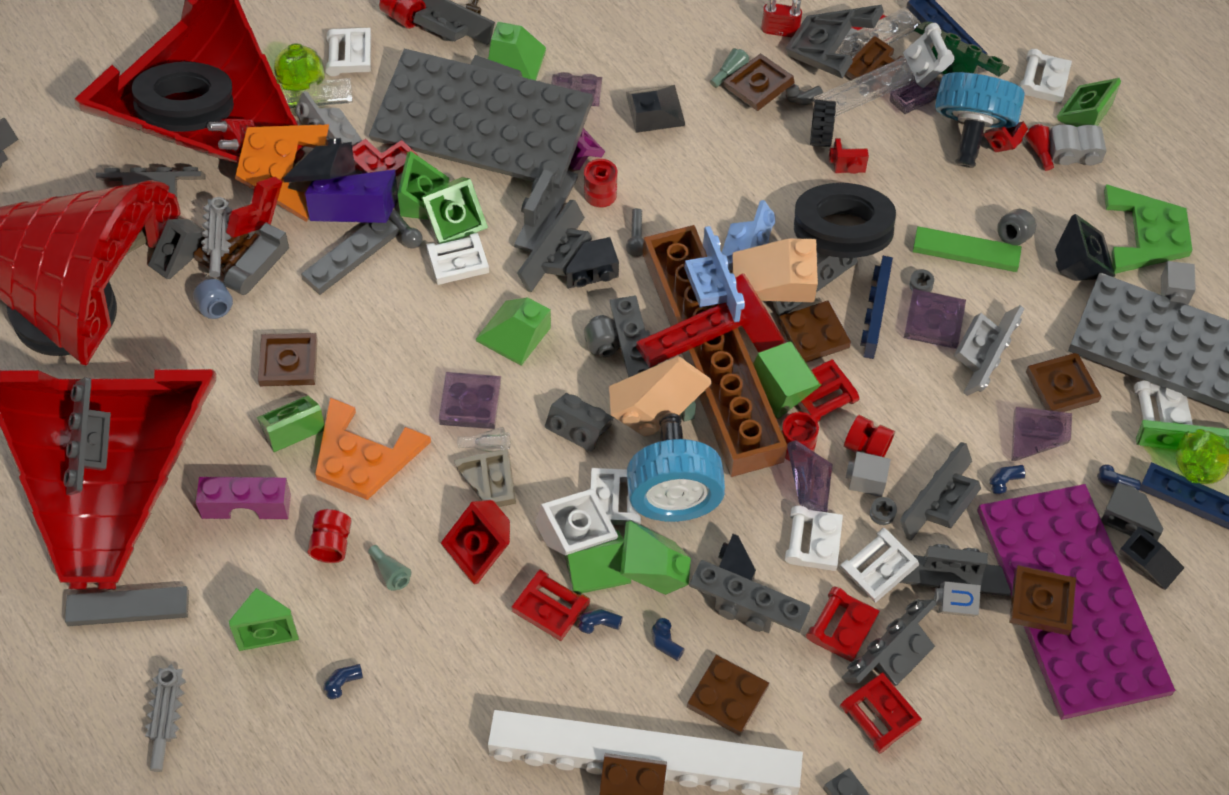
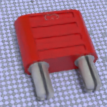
(781, 19)
(233, 132)

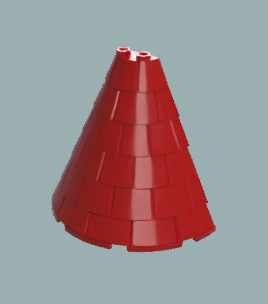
(206, 34)
(67, 249)
(150, 420)

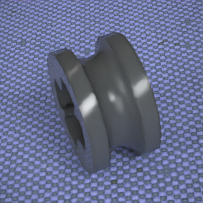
(926, 276)
(889, 505)

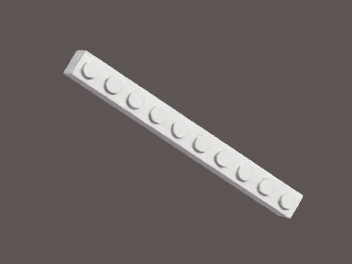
(689, 759)

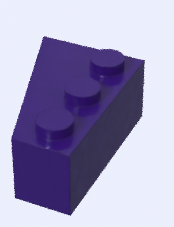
(353, 198)

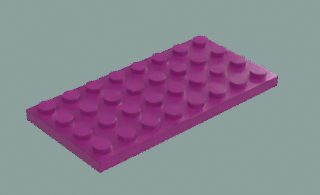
(1110, 650)

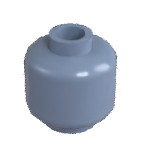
(212, 298)

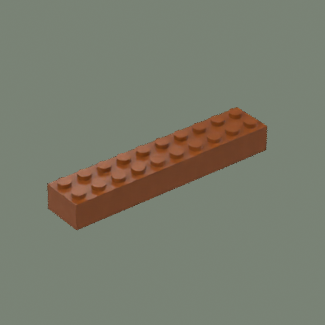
(735, 399)

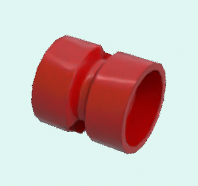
(402, 10)
(600, 183)
(800, 427)
(868, 438)
(329, 536)

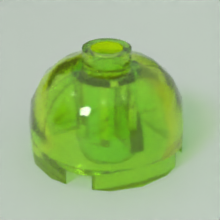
(298, 68)
(1202, 457)

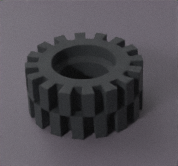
(823, 123)

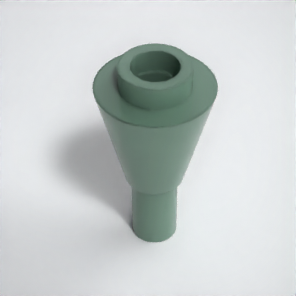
(734, 61)
(394, 573)

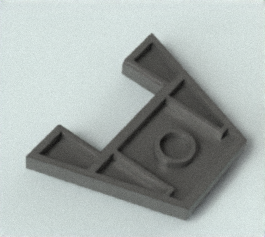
(823, 34)

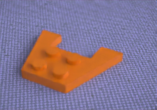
(272, 153)
(359, 463)

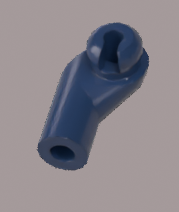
(1003, 475)
(1109, 477)
(598, 617)
(663, 641)
(339, 677)

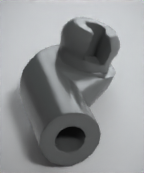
(802, 97)

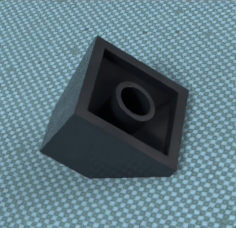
(655, 108)
(324, 162)
(1083, 251)

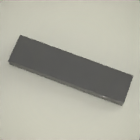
(127, 606)

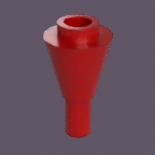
(1039, 139)

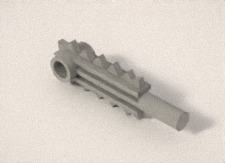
(215, 234)
(164, 714)

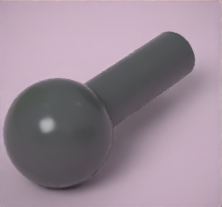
(410, 237)
(635, 244)

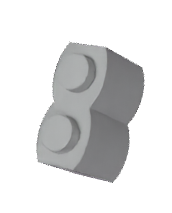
(1077, 144)

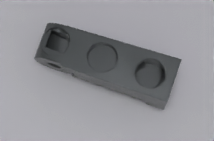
(257, 260)

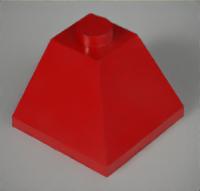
(478, 538)

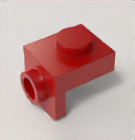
(1006, 138)
(848, 160)

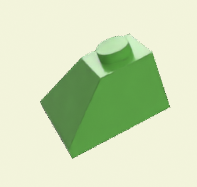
(517, 49)
(454, 210)
(516, 329)
(653, 560)

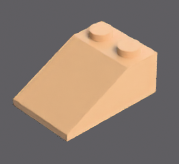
(780, 269)
(654, 392)

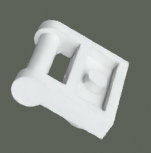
(356, 51)
(921, 58)
(1053, 78)
(458, 264)
(1171, 405)
(606, 486)
(823, 540)
(883, 572)

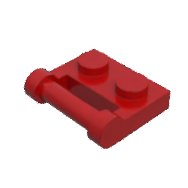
(831, 379)
(547, 612)
(851, 629)
(888, 706)

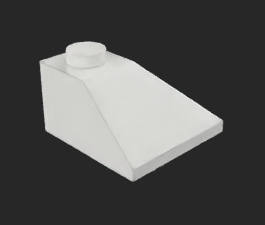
(574, 523)

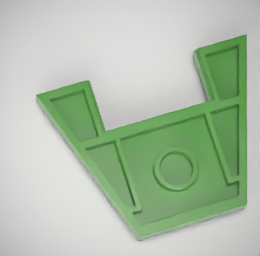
(1159, 230)

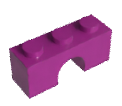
(264, 495)

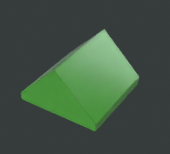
(1089, 103)
(416, 181)
(784, 377)
(292, 423)
(597, 567)
(262, 622)

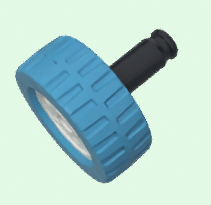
(978, 103)
(675, 476)

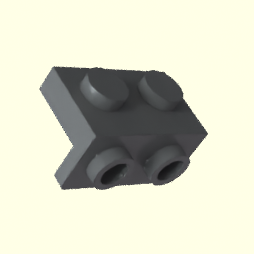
(577, 421)

